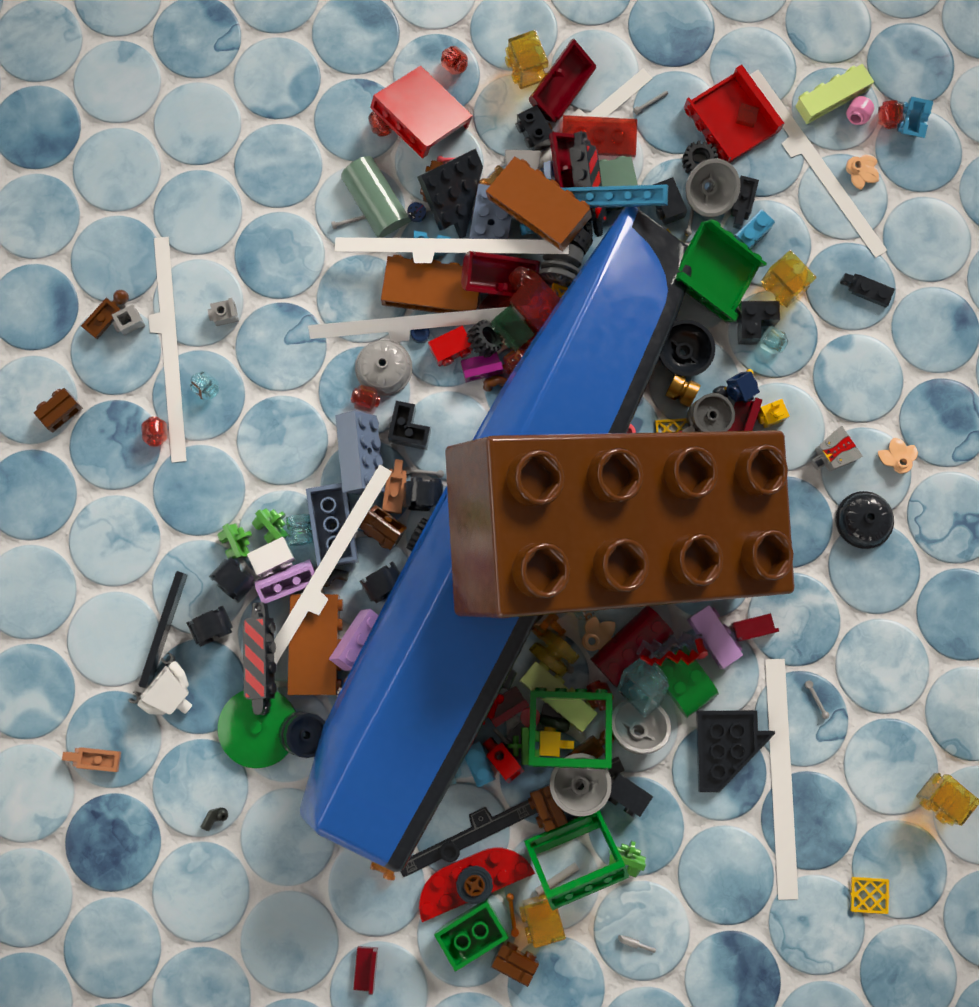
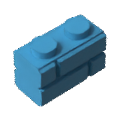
(755, 229)
(479, 765)

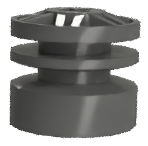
(561, 267)

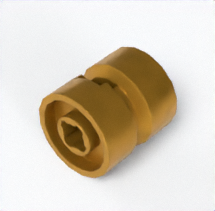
(683, 390)

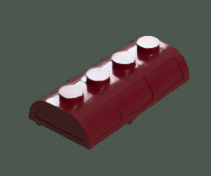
(563, 82)
(561, 159)
(491, 272)
(623, 647)

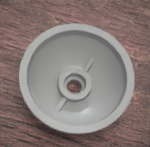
(722, 189)
(387, 378)
(653, 729)
(585, 801)

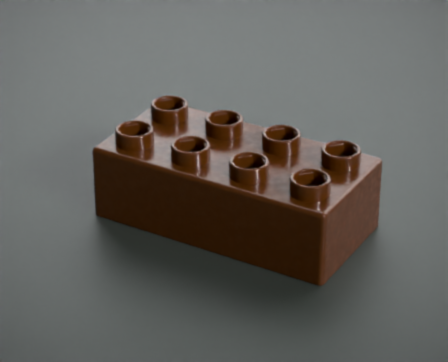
(617, 520)

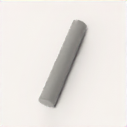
(558, 878)

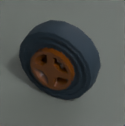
(475, 891)

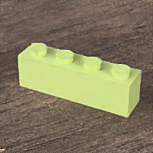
(834, 93)
(574, 710)

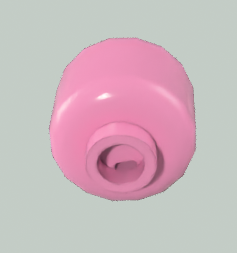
(860, 110)

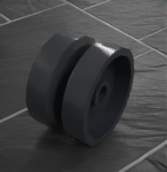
(292, 732)

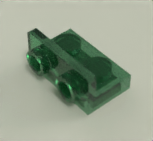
(512, 328)

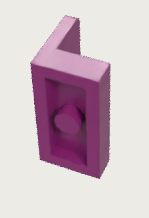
(480, 367)

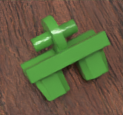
(273, 522)
(238, 540)
(524, 745)
(631, 857)

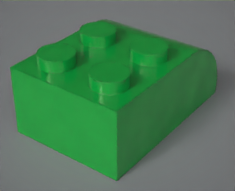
(688, 684)
(471, 935)

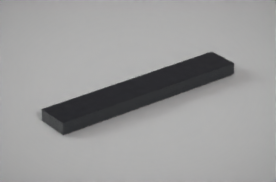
(163, 629)

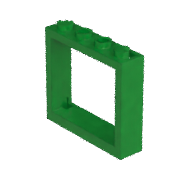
(581, 694)
(588, 883)

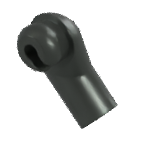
(337, 574)
(558, 723)
(213, 816)

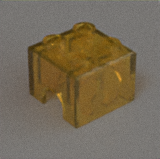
(526, 59)
(788, 279)
(947, 799)
(543, 923)

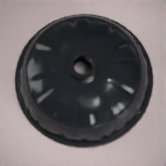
(697, 344)
(853, 521)

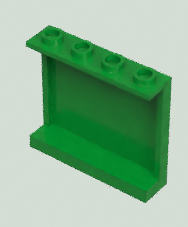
(719, 268)

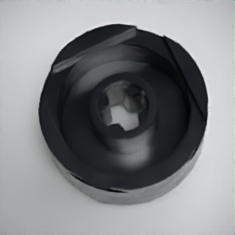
(421, 494)
(232, 579)
(380, 582)
(210, 625)

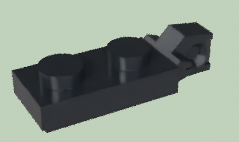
(743, 206)
(868, 289)

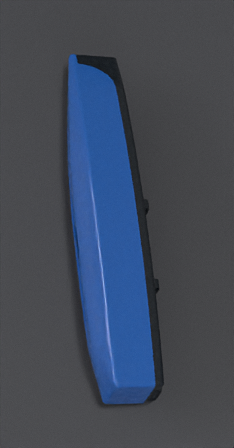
(436, 674)

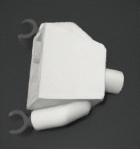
(165, 691)

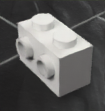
(271, 557)

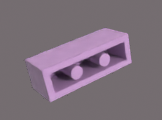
(284, 581)
(715, 637)
(354, 639)

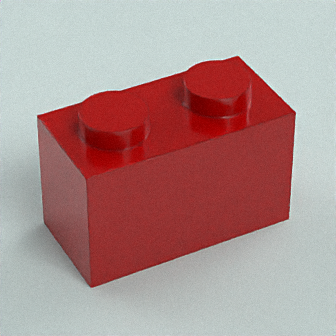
(450, 346)

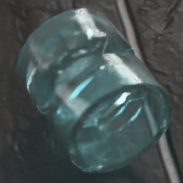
(299, 530)

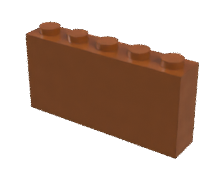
(539, 203)
(426, 286)
(311, 647)

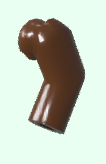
(493, 381)

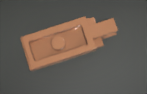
(394, 489)
(94, 759)

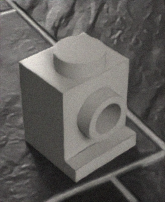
(124, 315)
(228, 316)

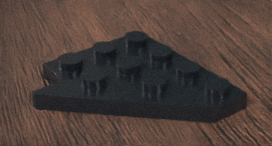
(452, 190)
(726, 745)

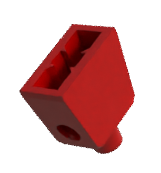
(508, 766)

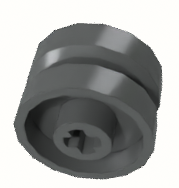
(711, 413)

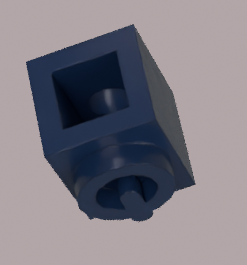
(742, 387)

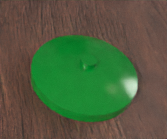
(250, 737)

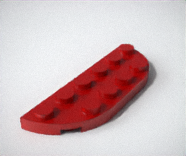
(440, 890)

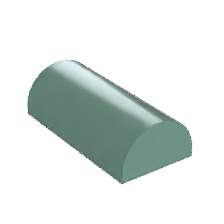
(374, 196)

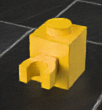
(772, 413)
(550, 742)

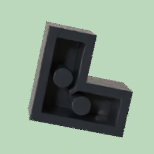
(753, 316)
(403, 430)

